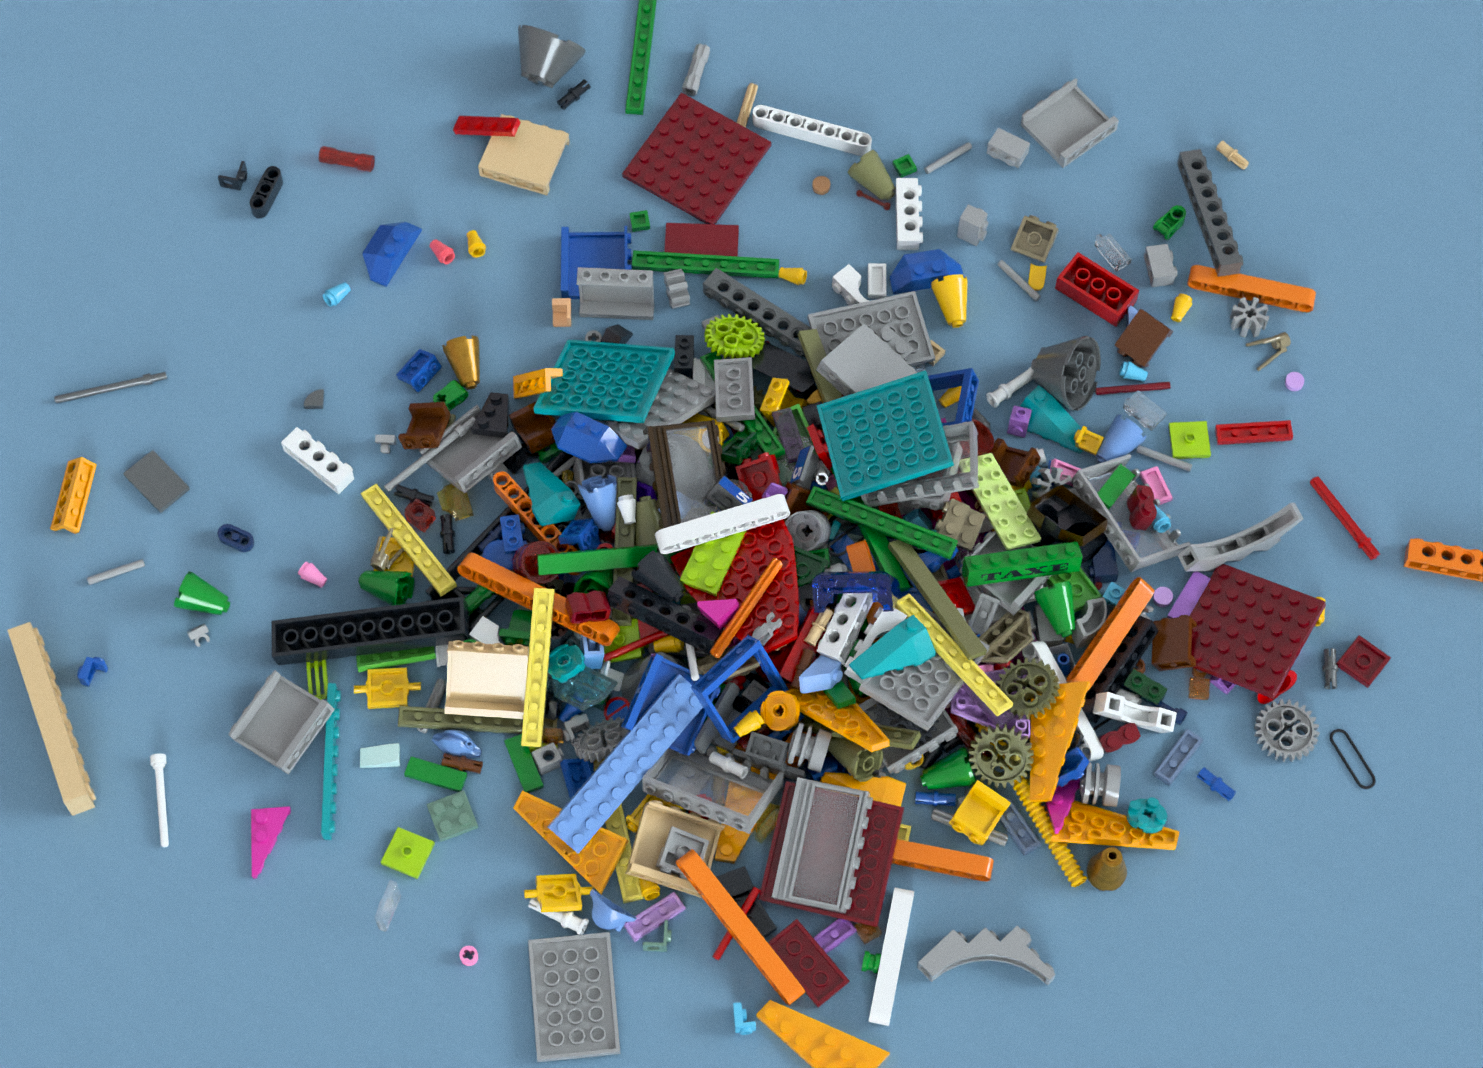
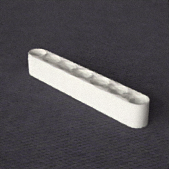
(805, 124)
(722, 524)
(1090, 744)
(891, 956)

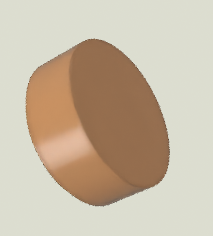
(821, 185)

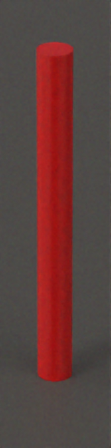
(634, 645)
(728, 937)

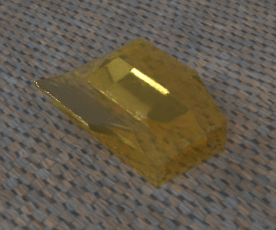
(455, 502)
(766, 822)

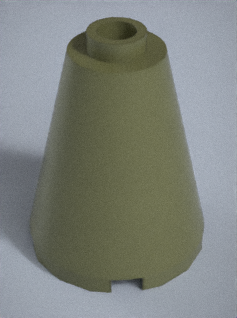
(873, 175)
(646, 521)
(855, 759)

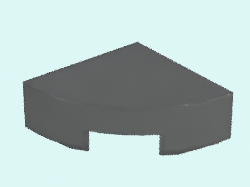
(315, 400)

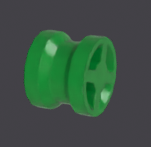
(871, 962)

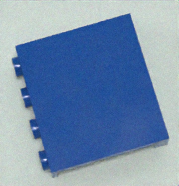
(591, 250)
(654, 680)

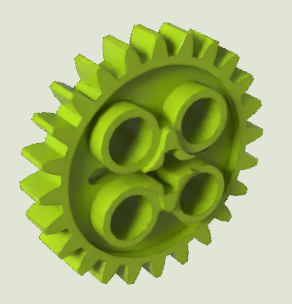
(734, 337)

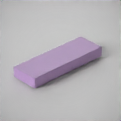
(655, 916)

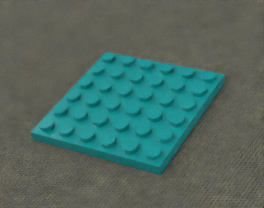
(606, 380)
(884, 435)

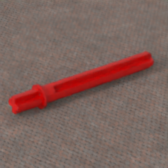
(1363, 542)

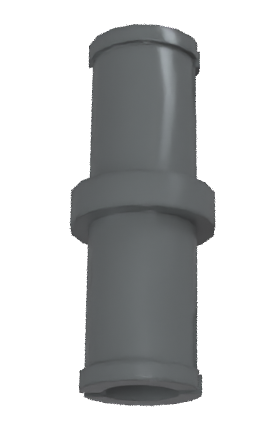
(1330, 668)

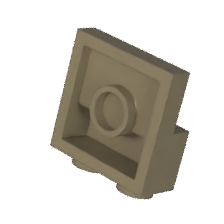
(1035, 238)
(960, 523)

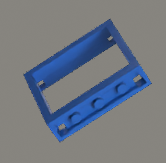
(969, 383)
(726, 667)

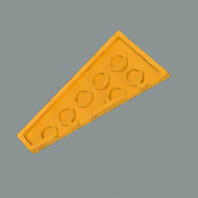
(594, 861)
(817, 1042)

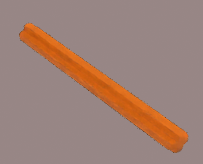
(746, 607)

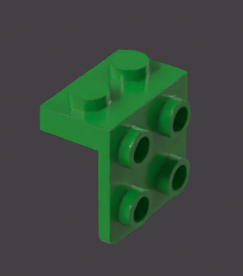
(518, 629)

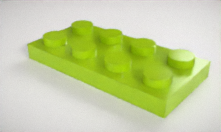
(711, 562)

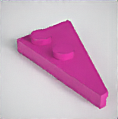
(1061, 803)
(265, 827)

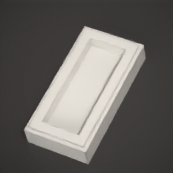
(876, 281)

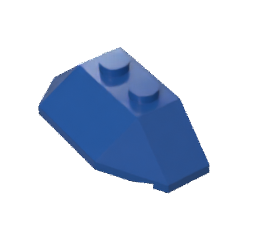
(388, 250)
(919, 269)
(587, 439)

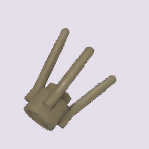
(1278, 341)
(380, 559)

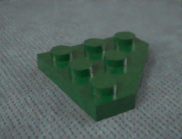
(808, 565)

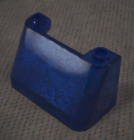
(882, 585)

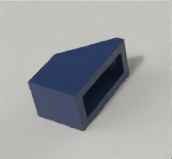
(1104, 565)

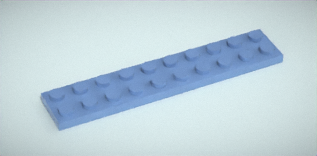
(626, 764)

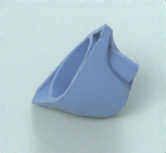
(456, 743)
(608, 914)

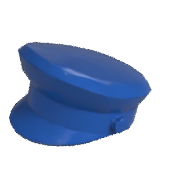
(495, 552)

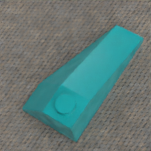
(550, 497)
(900, 647)

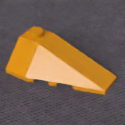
(881, 789)

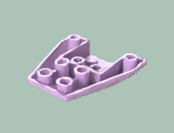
(965, 707)

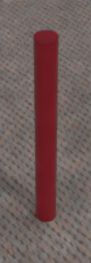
(1132, 388)

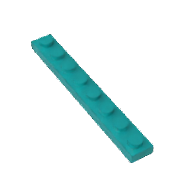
(330, 768)

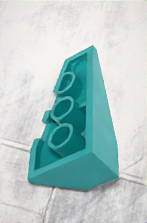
(1051, 419)

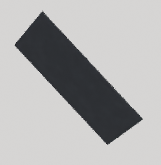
(784, 365)

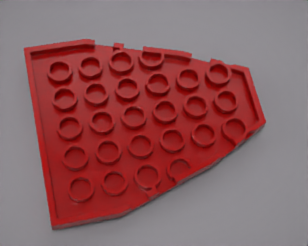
(751, 560)

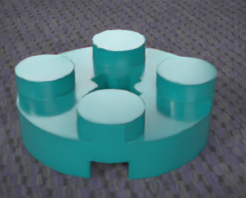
(562, 671)
(1151, 807)

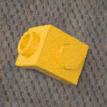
(1088, 440)

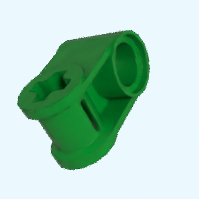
(1168, 224)
(451, 394)

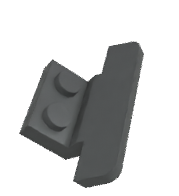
(709, 733)
(768, 753)

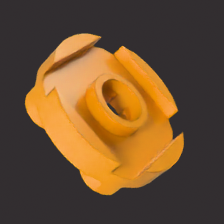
(789, 717)

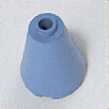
(1120, 439)
(600, 500)

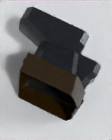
(1064, 517)

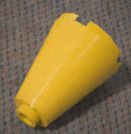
(952, 298)

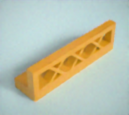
(531, 378)
(75, 495)

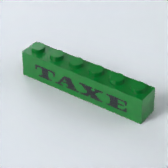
(1021, 564)

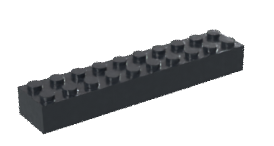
(370, 631)

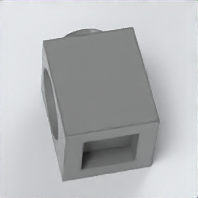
(547, 766)

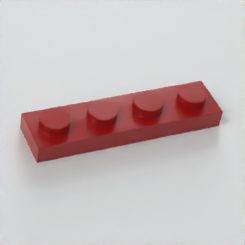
(487, 126)
(1253, 432)

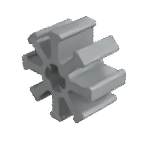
(676, 288)
(1249, 317)
(1049, 478)

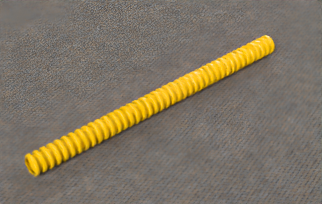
(1045, 827)

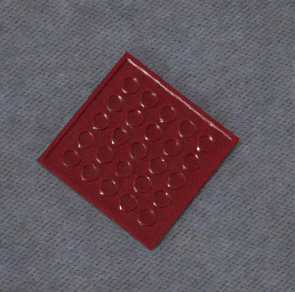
(696, 159)
(1251, 629)
(873, 869)

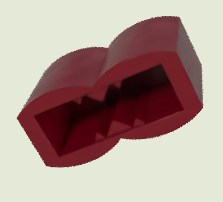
(1141, 507)
(587, 607)
(1119, 737)

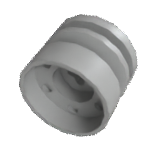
(798, 524)
(809, 747)
(1101, 784)

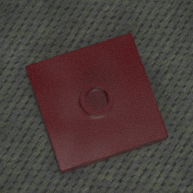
(1363, 661)

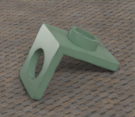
(661, 947)

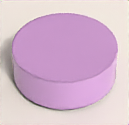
(1294, 381)
(1162, 597)

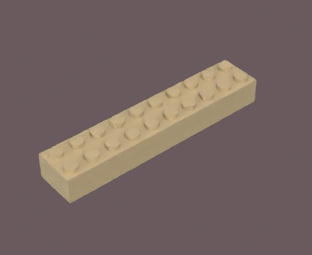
(52, 718)

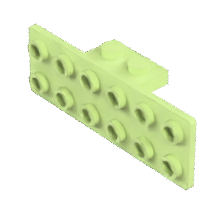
(1003, 505)

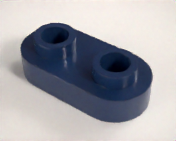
(237, 537)

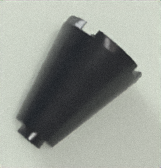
(659, 576)

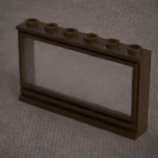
(685, 469)

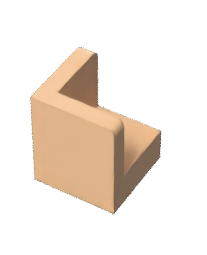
(561, 312)

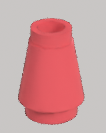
(442, 252)

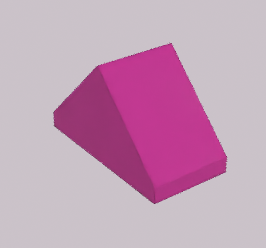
(719, 611)

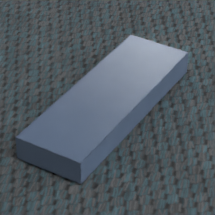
(1178, 757)
(1019, 829)

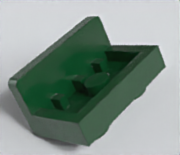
(740, 449)
(1145, 687)

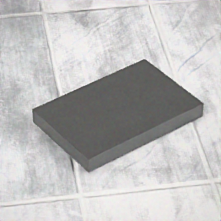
(156, 481)

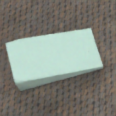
(380, 756)

